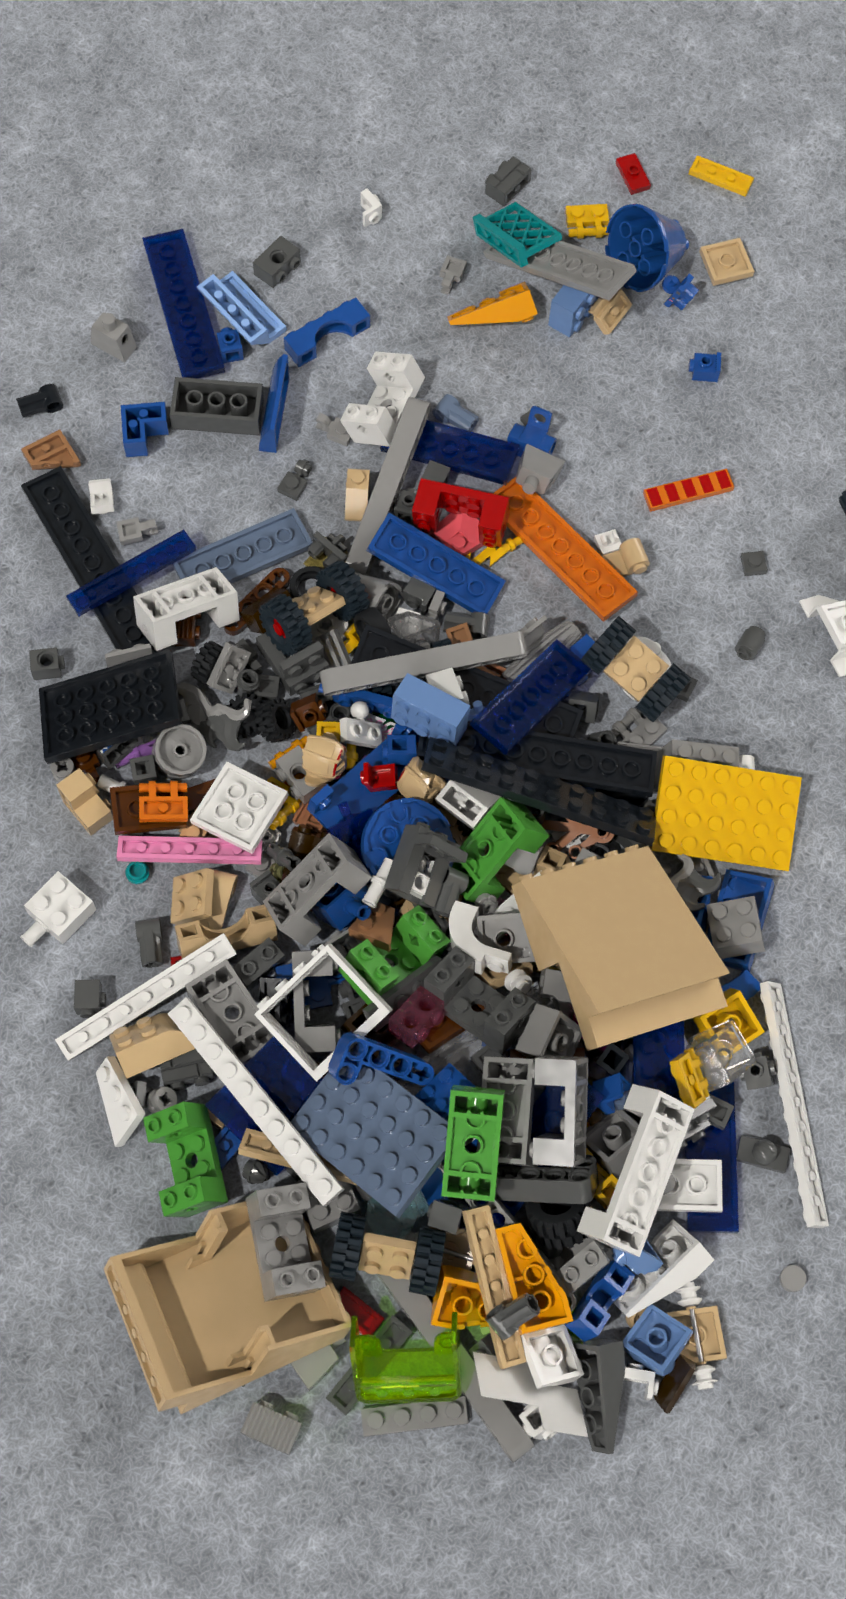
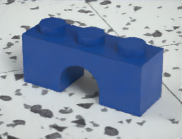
(591, 1312)

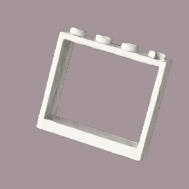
(286, 987)

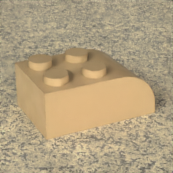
(148, 1043)

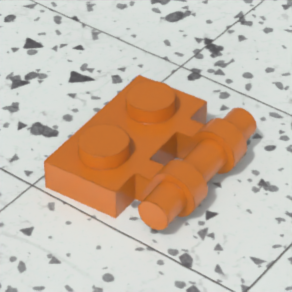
(163, 808)

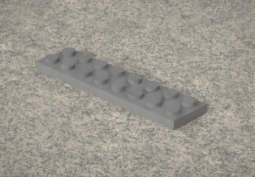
(573, 267)

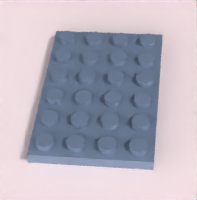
(374, 1135)

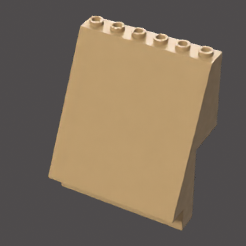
(621, 944)
(203, 1314)

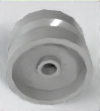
(175, 765)

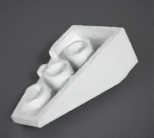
(683, 1261)

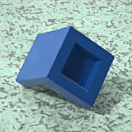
(612, 1088)

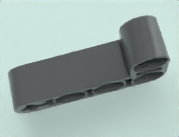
(548, 1184)

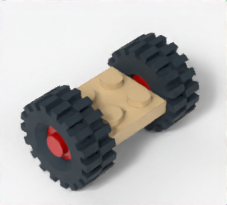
(290, 620)
(636, 669)
(387, 1254)

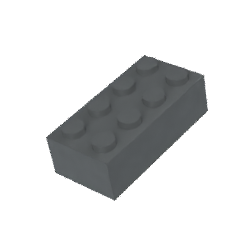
(217, 406)

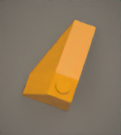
(511, 306)
(530, 1274)
(460, 1293)

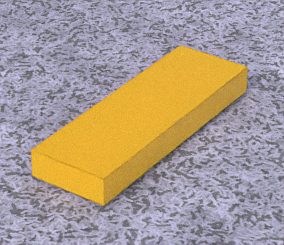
(721, 175)

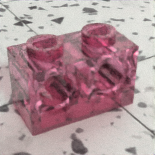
(412, 1014)

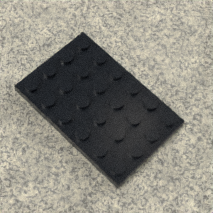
(109, 706)

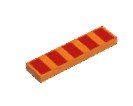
(688, 490)

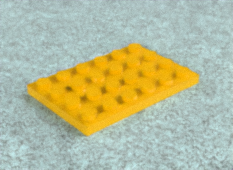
(726, 813)

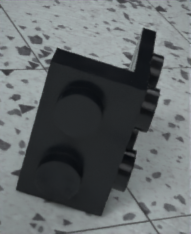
(282, 1010)

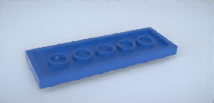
(435, 565)

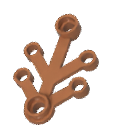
(573, 830)

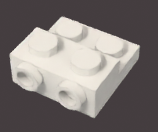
(551, 1357)

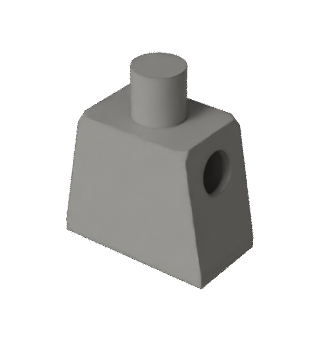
(113, 336)
(537, 470)
(317, 1364)

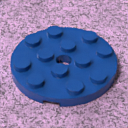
(387, 824)

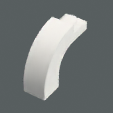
(461, 929)

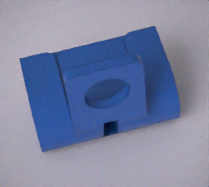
(534, 432)

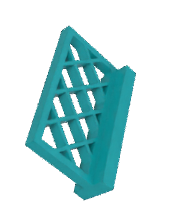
(504, 240)

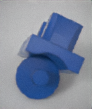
(681, 292)

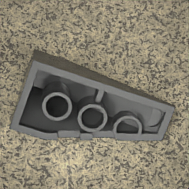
(601, 1389)

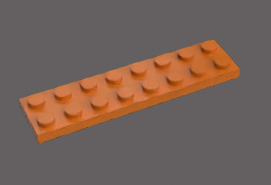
(566, 552)

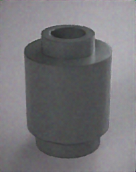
(750, 643)

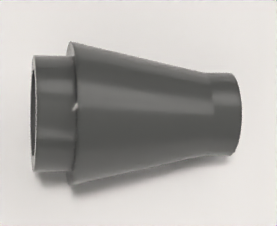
(247, 682)

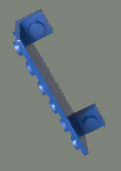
(350, 789)

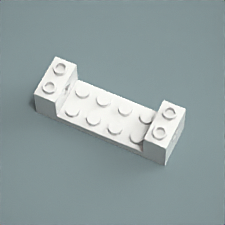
(643, 1173)

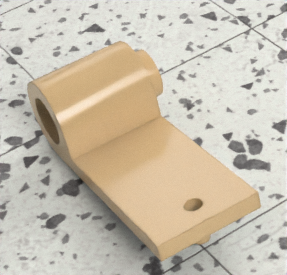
(629, 558)
(223, 889)

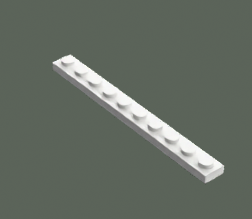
(256, 1102)
(794, 1106)

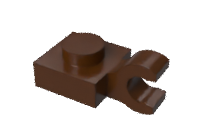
(87, 763)

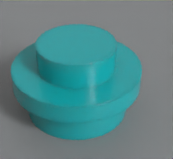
(137, 872)

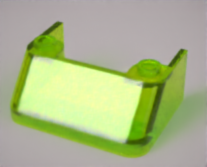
(406, 1373)

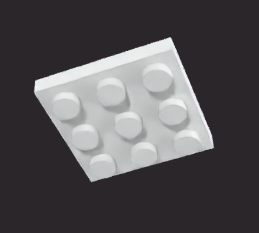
(239, 807)

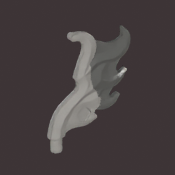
(214, 721)
(692, 885)

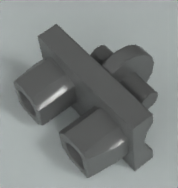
(332, 547)

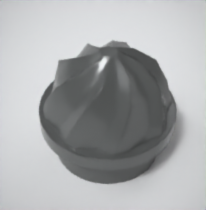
(255, 1171)

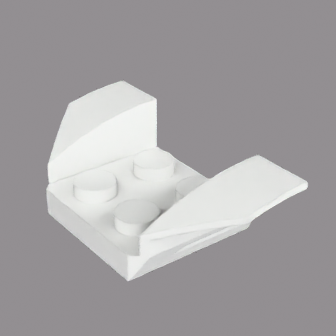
(834, 617)

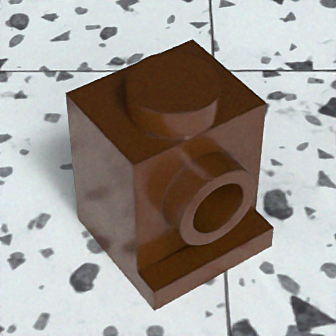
(309, 704)

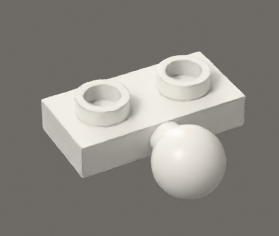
(359, 731)

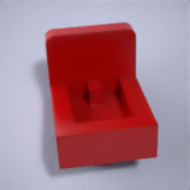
(379, 777)

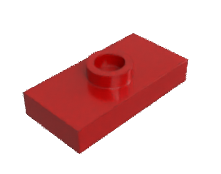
(633, 173)

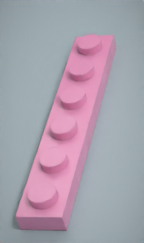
(184, 850)

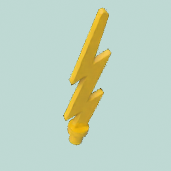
(495, 555)

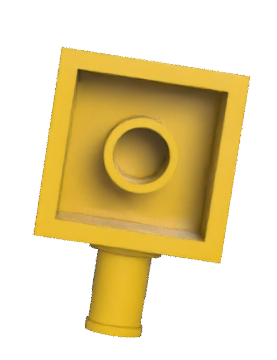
(738, 1011)

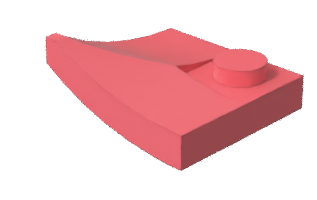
(458, 533)

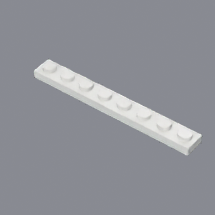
(144, 997)

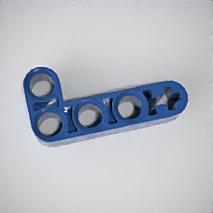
(384, 1062)

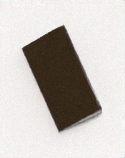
(674, 1383)

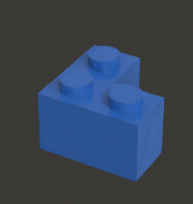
(142, 421)

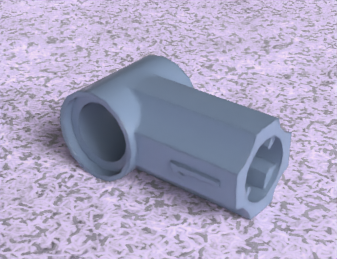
(451, 411)

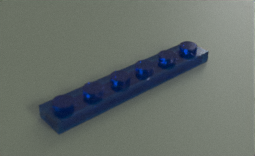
(131, 573)

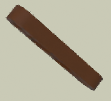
(253, 596)

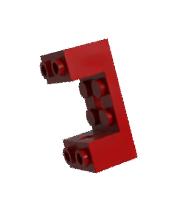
(489, 507)

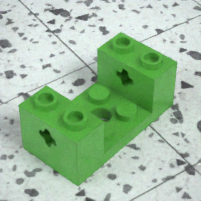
(505, 829)
(412, 945)
(478, 1115)
(188, 1132)

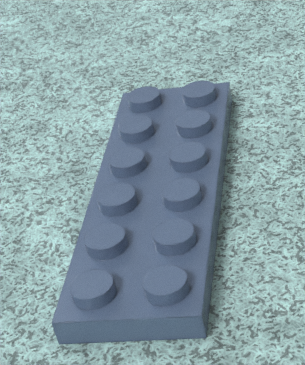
(249, 549)

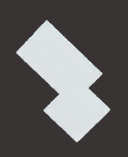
(557, 1405)

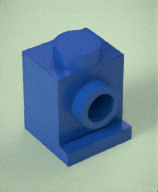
(230, 345)
(705, 367)
(399, 749)

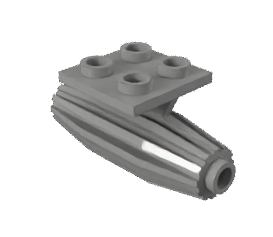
(538, 642)

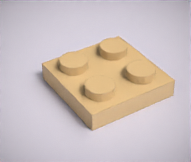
(726, 261)
(192, 896)

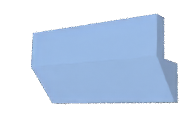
(242, 309)

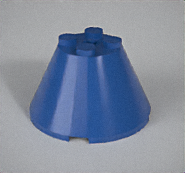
(647, 241)

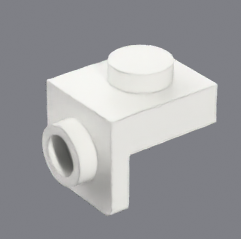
(373, 208)
(101, 496)
(636, 1373)

